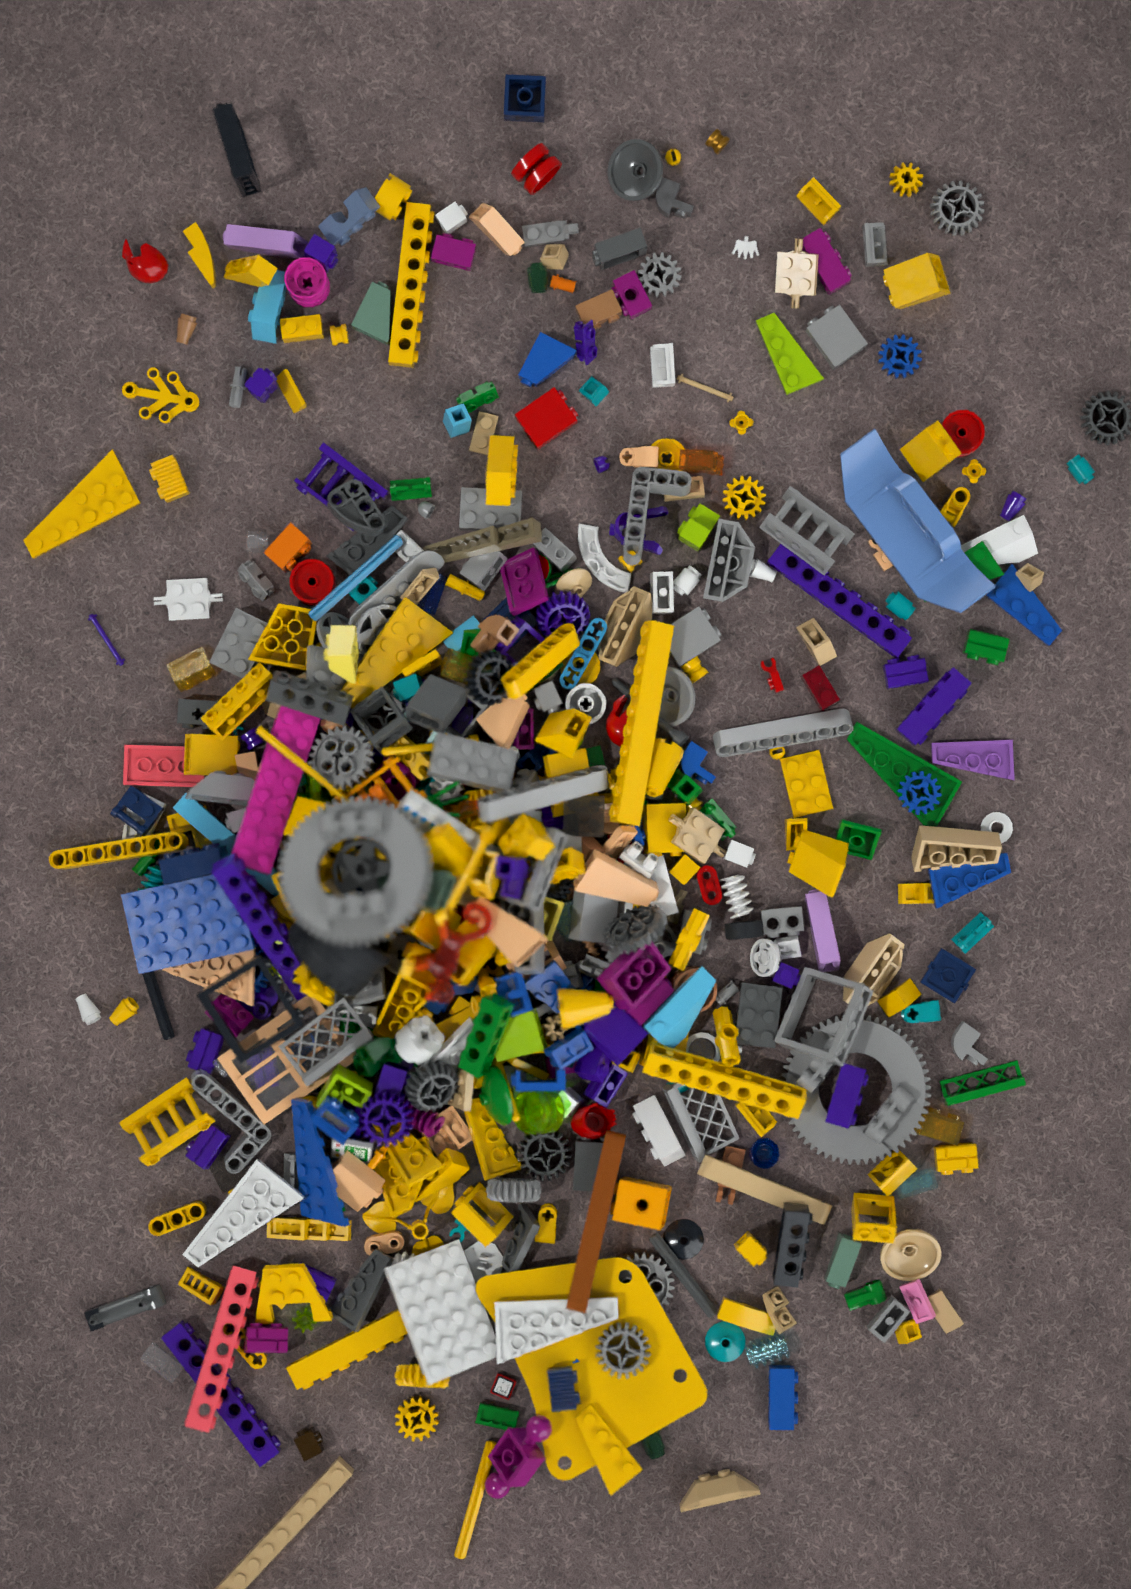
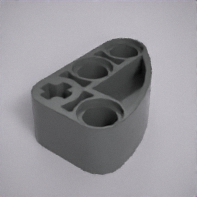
(349, 511)

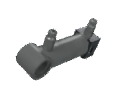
(125, 1307)

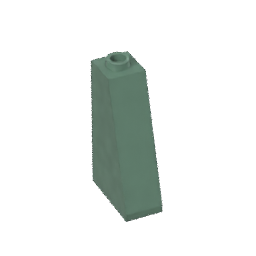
(439, 890)

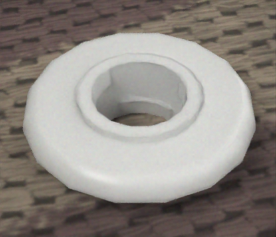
(1002, 819)

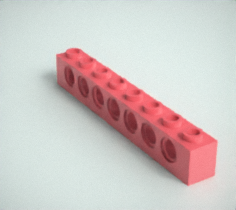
(194, 1418)

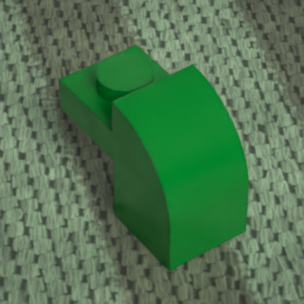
(684, 787)

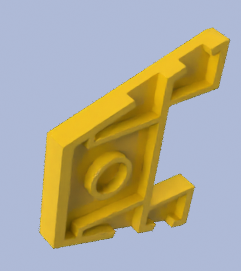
(287, 1286)

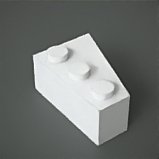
(658, 1131)

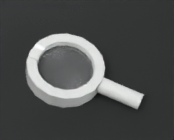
(703, 1045)

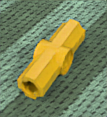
(688, 939)
(726, 1036)

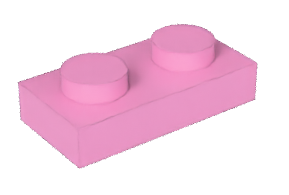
(917, 1301)

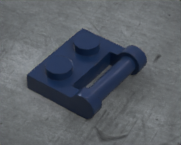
(140, 805)

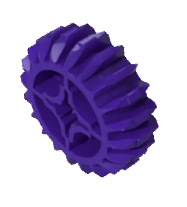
(571, 606)
(368, 1119)

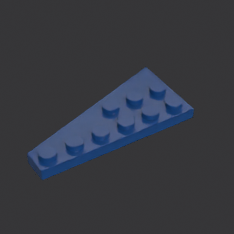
(314, 1169)

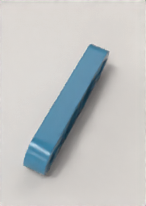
(585, 655)

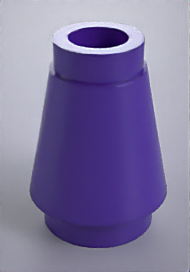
(1012, 505)

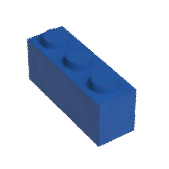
(782, 1397)

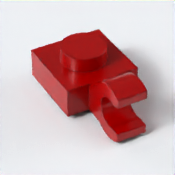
(774, 681)

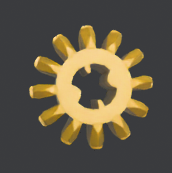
(899, 182)

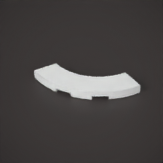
(597, 562)

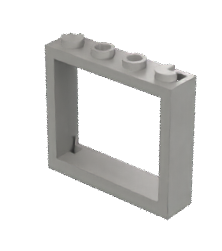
(847, 1028)

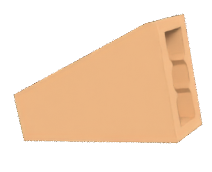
(615, 881)
(510, 934)

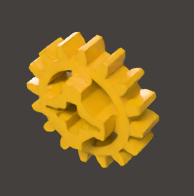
(734, 495)
(423, 1423)

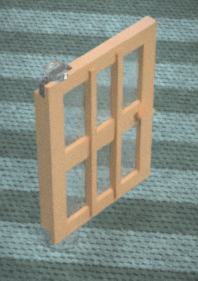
(269, 1077)

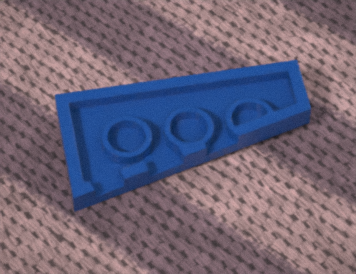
(1024, 606)
(952, 883)
(546, 985)

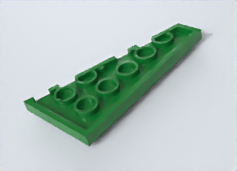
(895, 762)

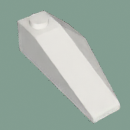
(1008, 542)

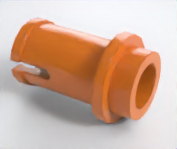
(562, 283)

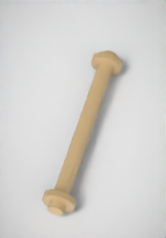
(705, 388)

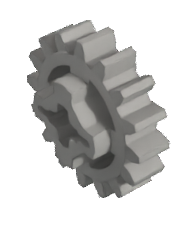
(666, 271)

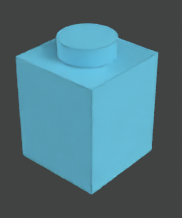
(457, 420)

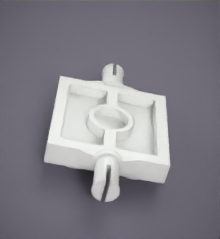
(188, 599)

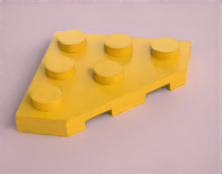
(396, 1193)

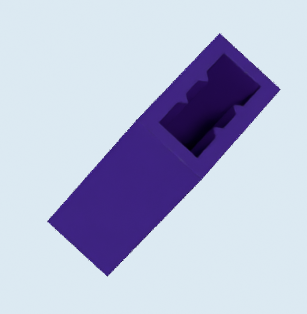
(615, 1034)

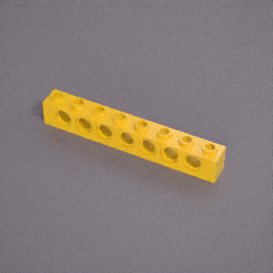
(414, 213)
(724, 1081)

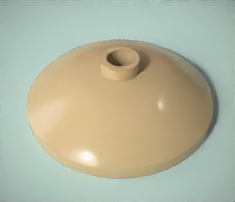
(912, 1262)

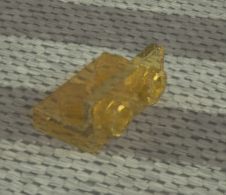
(191, 669)

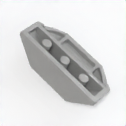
(729, 562)
(223, 788)

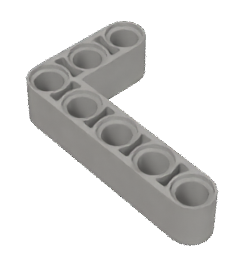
(637, 506)
(235, 1116)

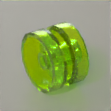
(539, 1112)

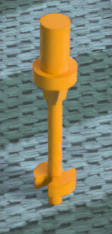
(380, 1153)

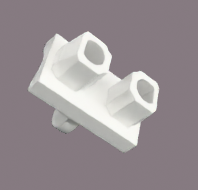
(637, 861)

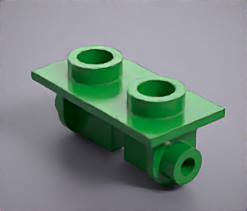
(485, 394)
(410, 489)
(717, 815)

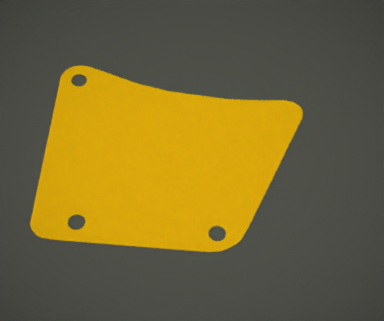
(628, 1406)

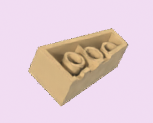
(954, 847)

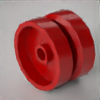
(536, 168)
(970, 425)
(303, 573)

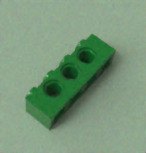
(487, 1045)

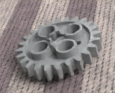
(341, 757)
(654, 1267)

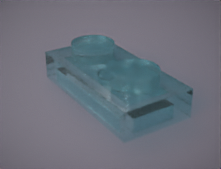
(917, 1183)

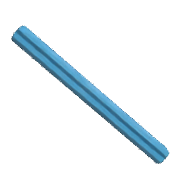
(355, 578)

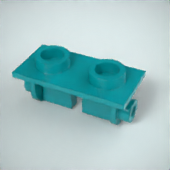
(972, 932)

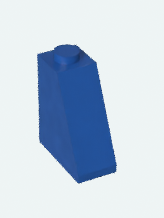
(544, 360)

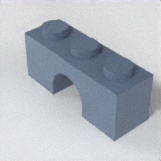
(361, 208)

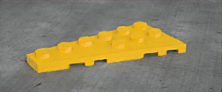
(402, 640)

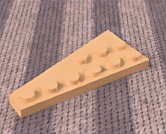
(210, 970)

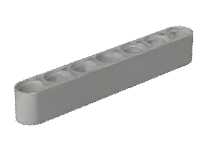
(782, 732)
(543, 793)

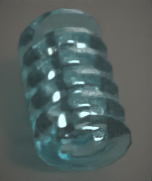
(767, 1351)

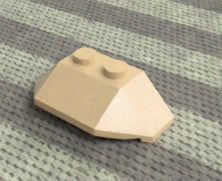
(624, 626)
(875, 966)
(717, 1489)

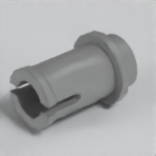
(725, 993)

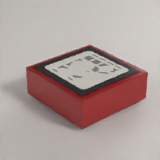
(503, 1386)

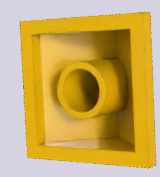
(892, 1172)

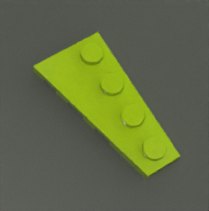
(788, 358)

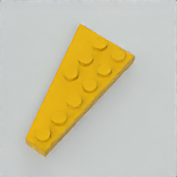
(93, 501)

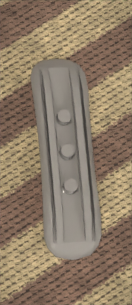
(396, 585)

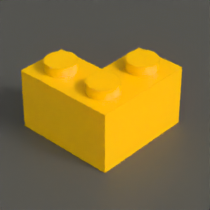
(526, 838)

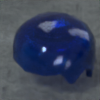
(764, 1158)

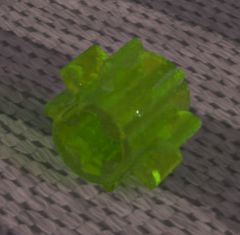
(300, 1323)

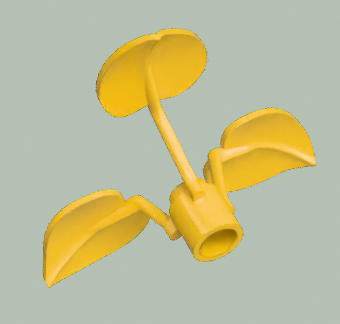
(380, 1221)

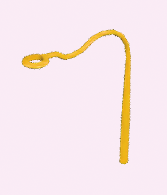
(304, 766)

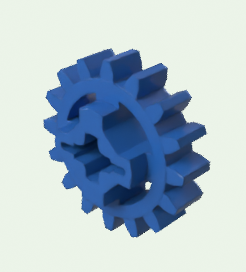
(906, 351)
(924, 783)

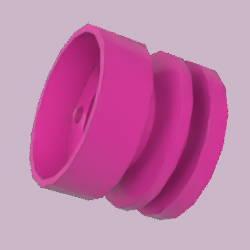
(307, 271)

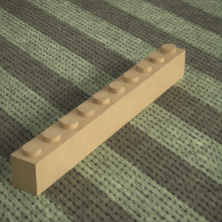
(288, 1526)

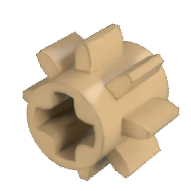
(549, 1028)

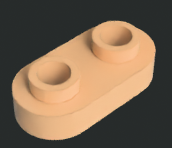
(383, 1241)

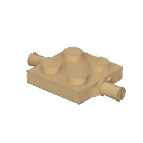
(796, 273)
(697, 835)

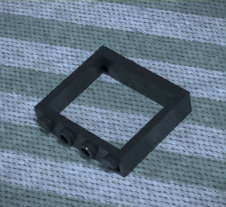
(236, 149)
(275, 981)

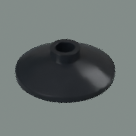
(687, 1229)

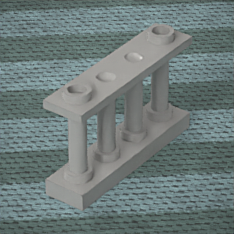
(796, 543)

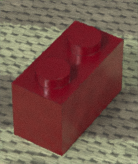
(820, 688)

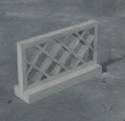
(542, 876)
(338, 1054)
(687, 1126)

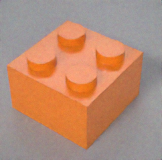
(288, 548)

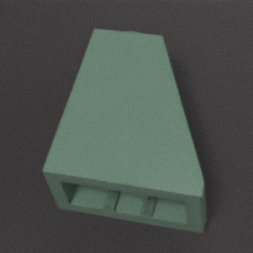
(375, 313)
(842, 1260)

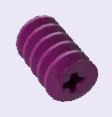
(425, 1121)

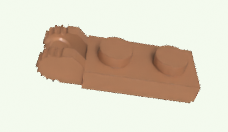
(735, 1157)

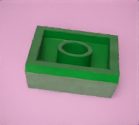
(861, 838)

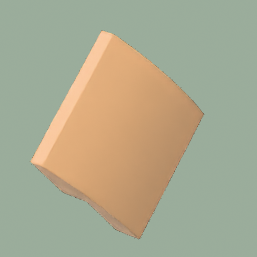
(452, 1135)

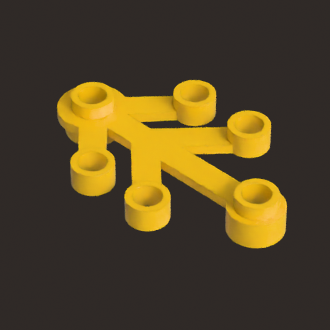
(164, 396)

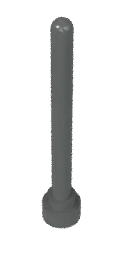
(676, 736)

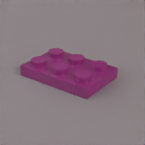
(524, 581)

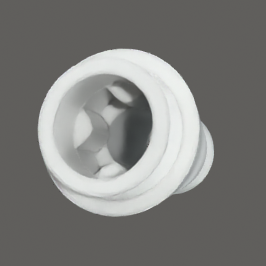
(762, 571)
(87, 1009)

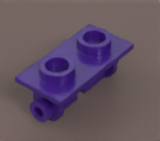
(586, 349)

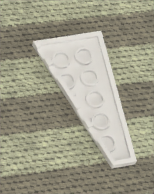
(538, 1323)

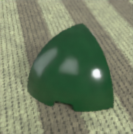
(374, 1055)

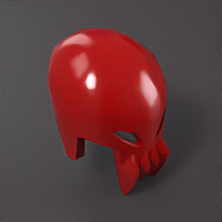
(148, 266)
(615, 724)
(593, 1121)

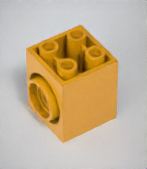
(628, 1205)

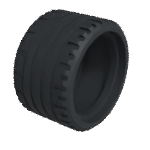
(338, 966)

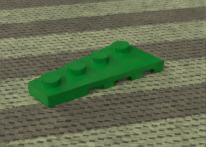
(984, 561)

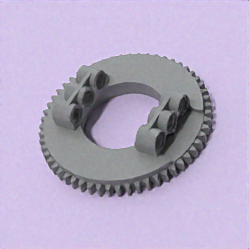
(355, 915)
(895, 1117)

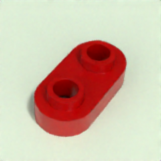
(708, 885)

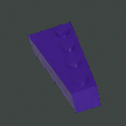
(933, 706)

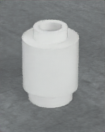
(686, 580)

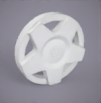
(766, 957)

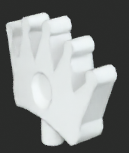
(745, 247)

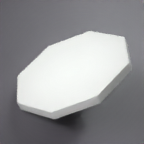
(483, 1260)

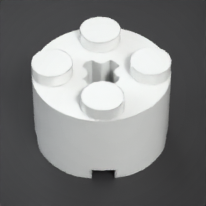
(594, 696)
(418, 1040)

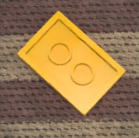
(806, 784)

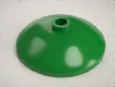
(496, 1096)

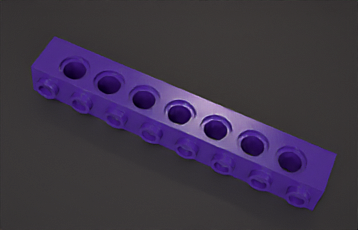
(836, 586)
(255, 921)
(259, 1453)

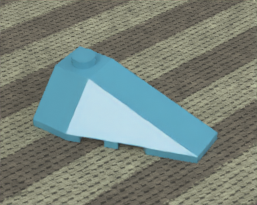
(676, 1015)

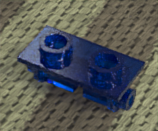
(431, 600)

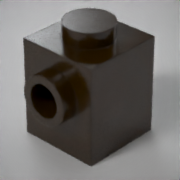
(309, 1443)

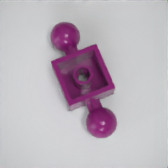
(517, 1456)

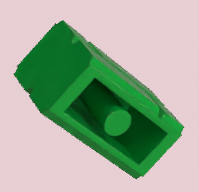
(985, 646)

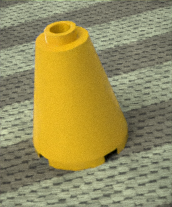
(663, 765)
(582, 1006)

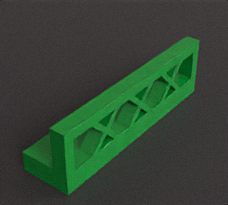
(982, 1091)

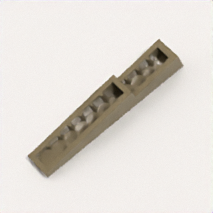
(488, 540)

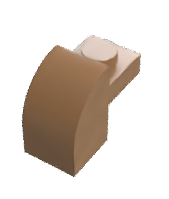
(494, 630)

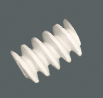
(737, 895)

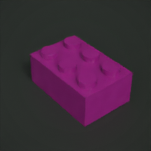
(634, 976)

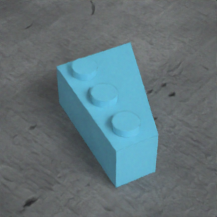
(267, 309)

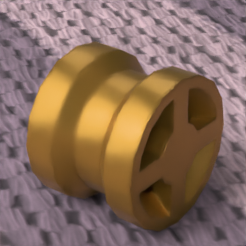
(717, 141)

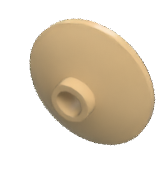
(575, 581)

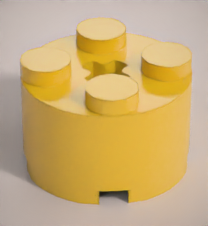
(391, 196)

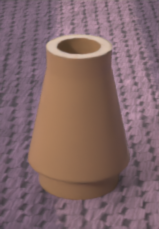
(185, 328)

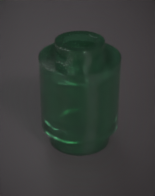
(537, 278)
(654, 1445)

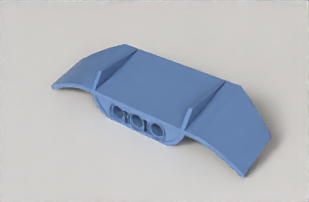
(909, 527)

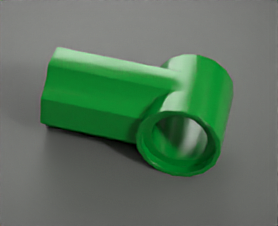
(866, 1295)

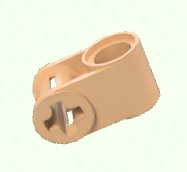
(640, 456)

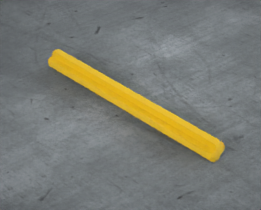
(474, 1502)

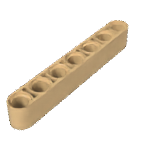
(761, 1187)

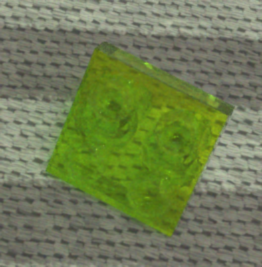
(313, 792)

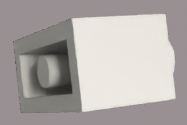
(662, 592)

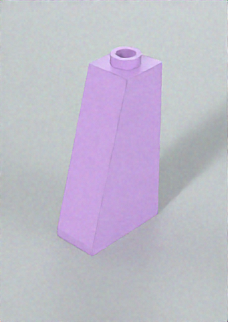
(265, 241)
(822, 931)

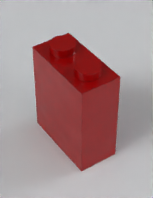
(546, 417)

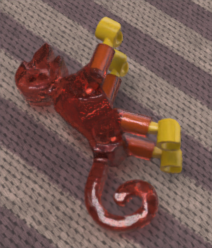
(445, 960)

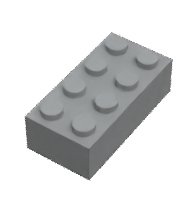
(471, 763)

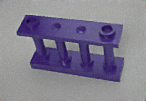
(344, 467)

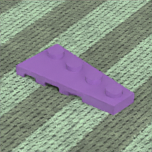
(982, 757)

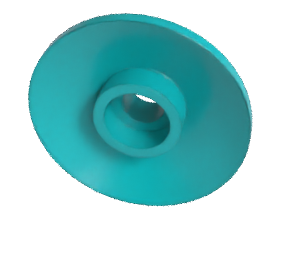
(717, 1334)

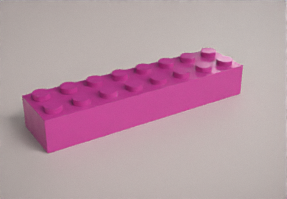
(274, 791)

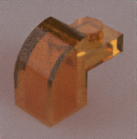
(701, 461)

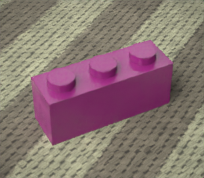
(830, 269)

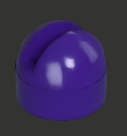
(600, 464)

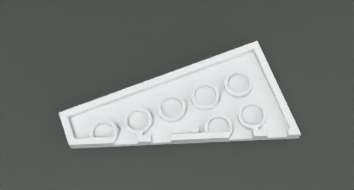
(249, 1206)

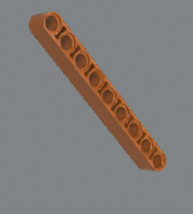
(596, 1221)

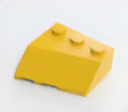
(286, 638)

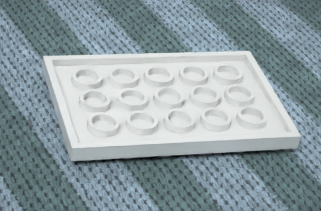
(442, 1311)

